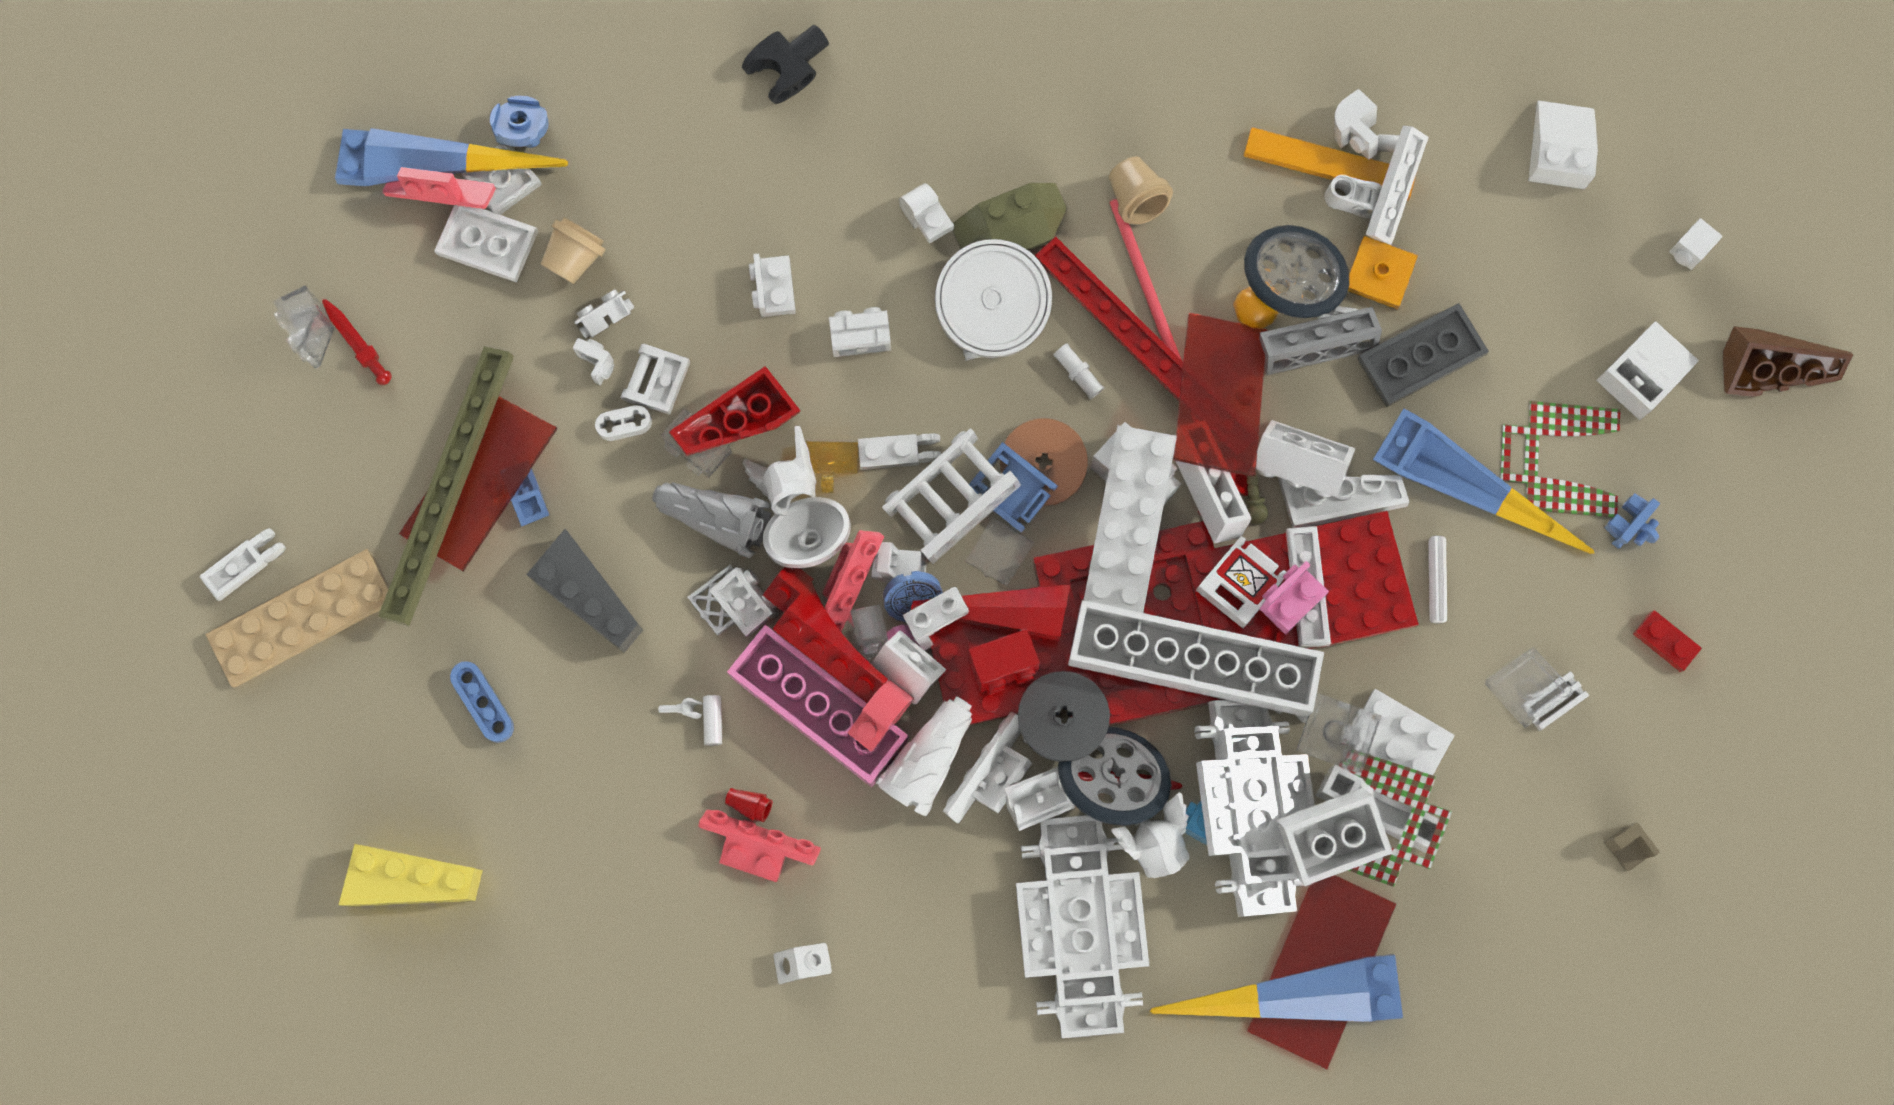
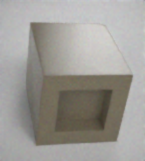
(1631, 846)

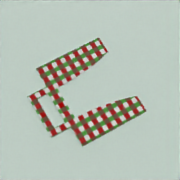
(1556, 494)
(1412, 789)

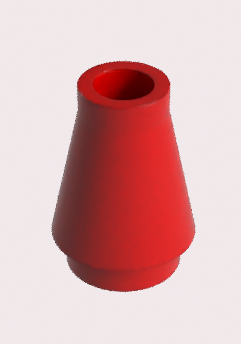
(750, 804)

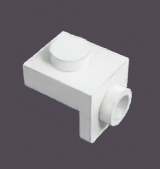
(594, 353)

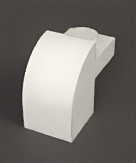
(1352, 124)
(925, 212)
(894, 562)

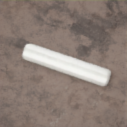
(1437, 579)

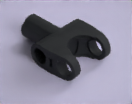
(788, 59)

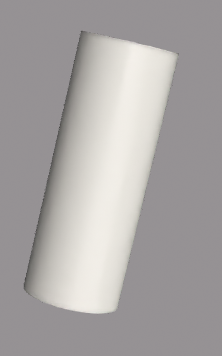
(712, 720)

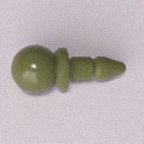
(1255, 505)

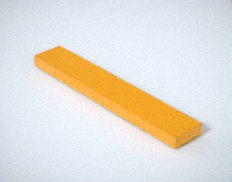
(1312, 158)

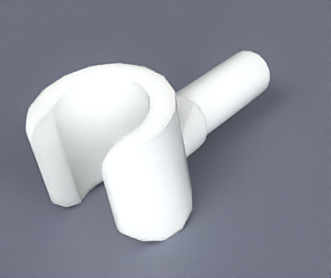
(685, 708)

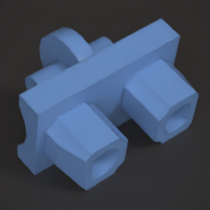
(1641, 511)

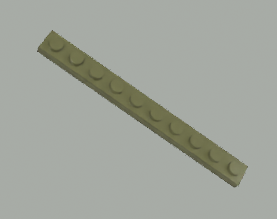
(446, 486)

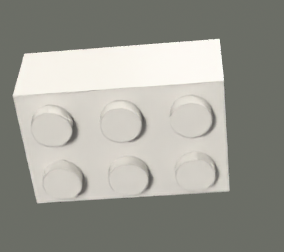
(1334, 836)

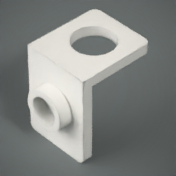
(804, 962)

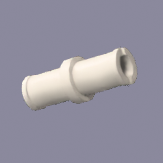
(1078, 371)

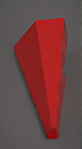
(1034, 609)

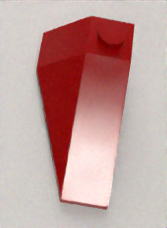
(742, 412)

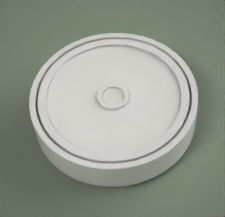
(993, 298)

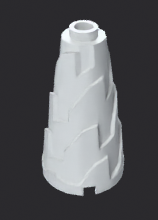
(925, 761)

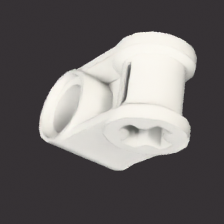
(1359, 198)

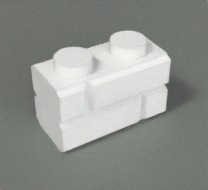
(860, 332)

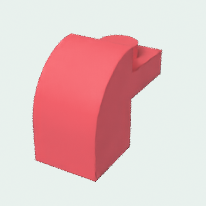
(880, 714)

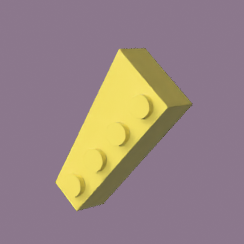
(399, 878)

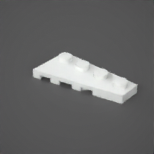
(1356, 498)

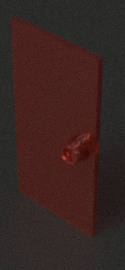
(1220, 395)
(501, 464)
(1330, 927)

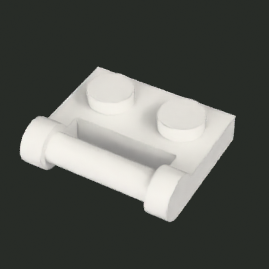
(664, 382)

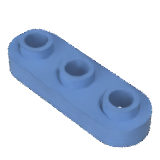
(472, 693)

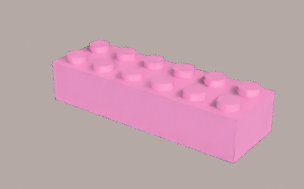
(812, 703)

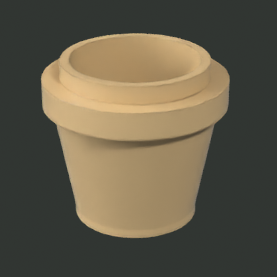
(1139, 191)
(571, 250)

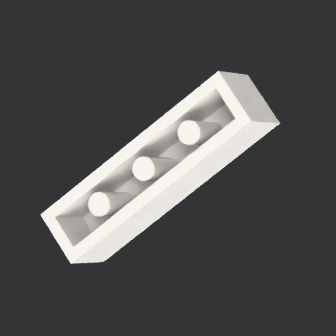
(1216, 501)

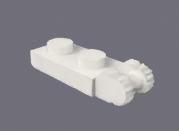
(896, 451)
(241, 565)

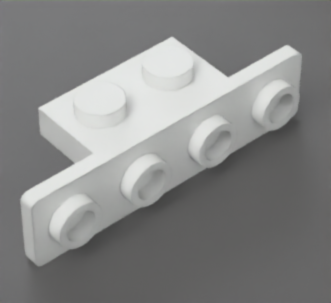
(993, 771)

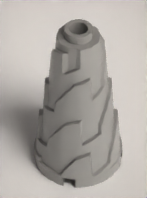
(725, 518)

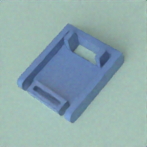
(1028, 498)

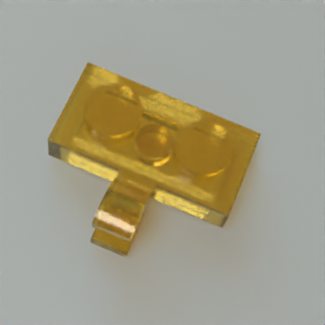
(832, 458)

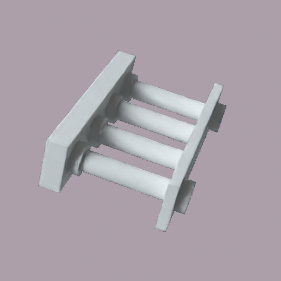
(979, 505)

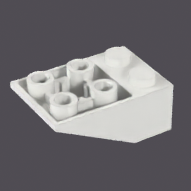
(1647, 371)

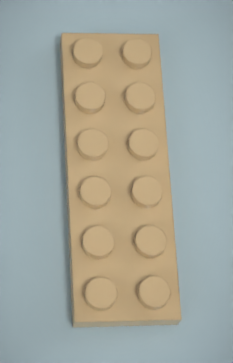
(299, 618)

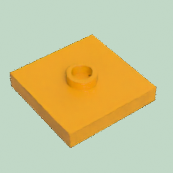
(1381, 272)

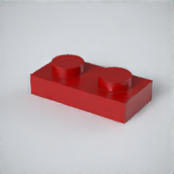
(1667, 641)

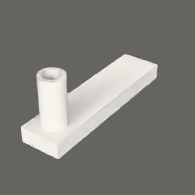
(1407, 154)

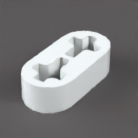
(625, 429)

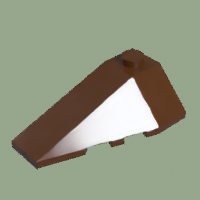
(1769, 361)

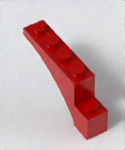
(816, 635)

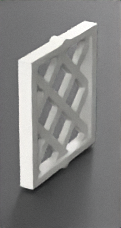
(705, 614)

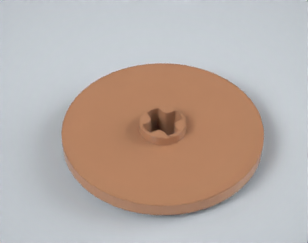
(1063, 449)

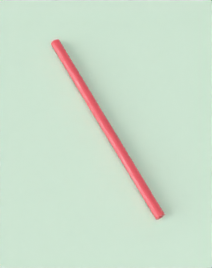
(1144, 279)

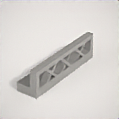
(1319, 339)

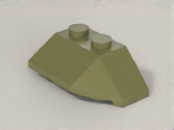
(1021, 216)

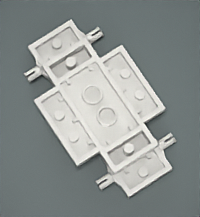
(1243, 799)
(1081, 926)

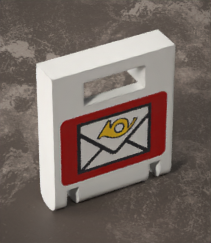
(1246, 576)

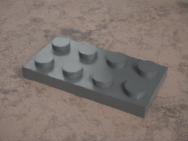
(1422, 355)

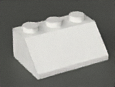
(1303, 459)

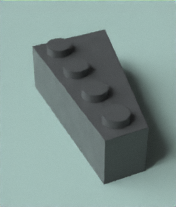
(577, 584)

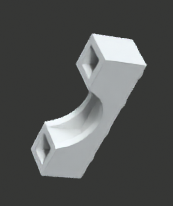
(1392, 813)

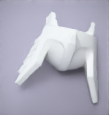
(784, 478)
(1159, 843)

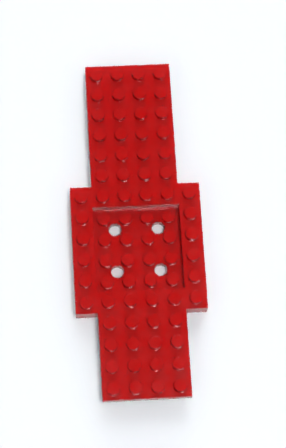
(1363, 601)

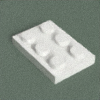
(486, 241)
(1406, 735)

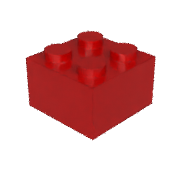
(1003, 662)

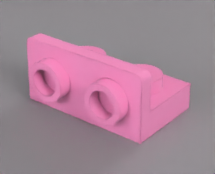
(1294, 598)

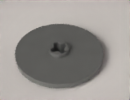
(1080, 699)

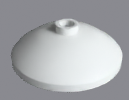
(808, 533)

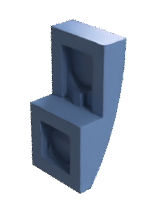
(529, 501)

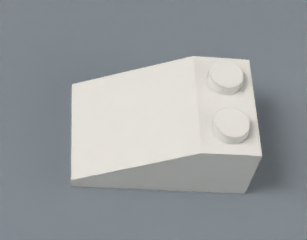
(1563, 145)

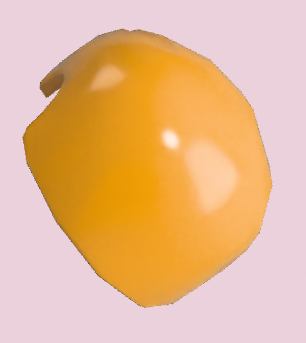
(1252, 310)

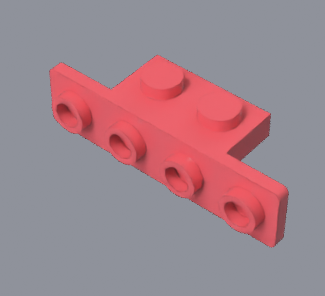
(439, 188)
(850, 575)
(756, 848)

